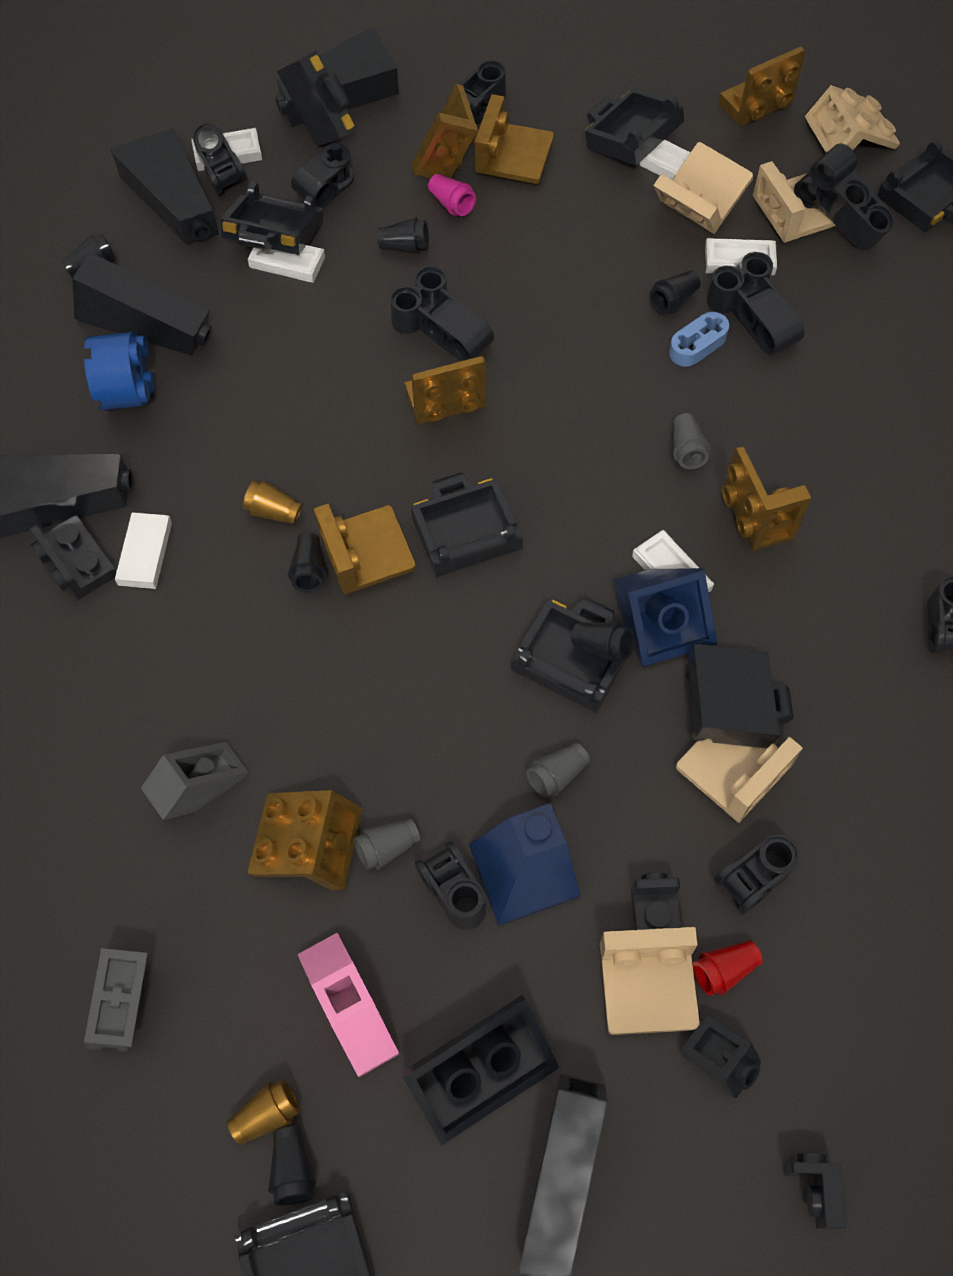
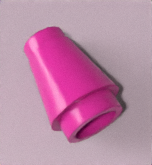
(452, 194)

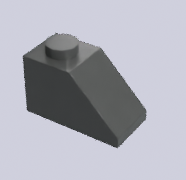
(192, 779)

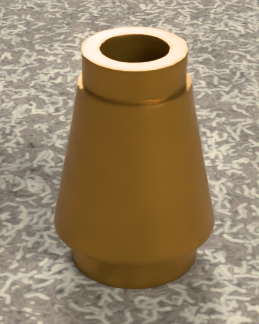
(271, 503)
(265, 1112)

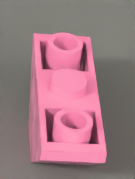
(348, 1005)

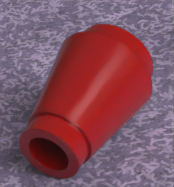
(725, 967)

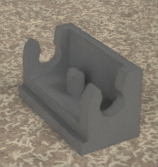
(115, 1000)

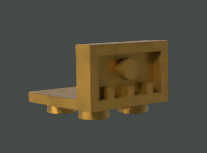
(765, 89)
(447, 138)
(508, 148)
(447, 390)
(762, 517)
(364, 547)
(306, 837)

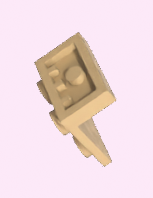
(848, 119)
(704, 187)
(783, 208)
(737, 774)
(649, 980)

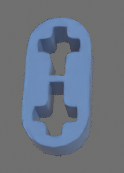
(695, 335)

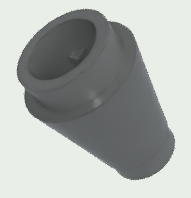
(689, 442)
(556, 770)
(384, 843)

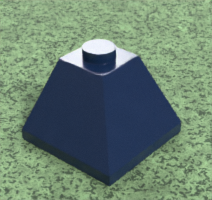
(666, 612)
(525, 865)

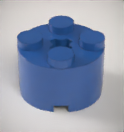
(119, 370)

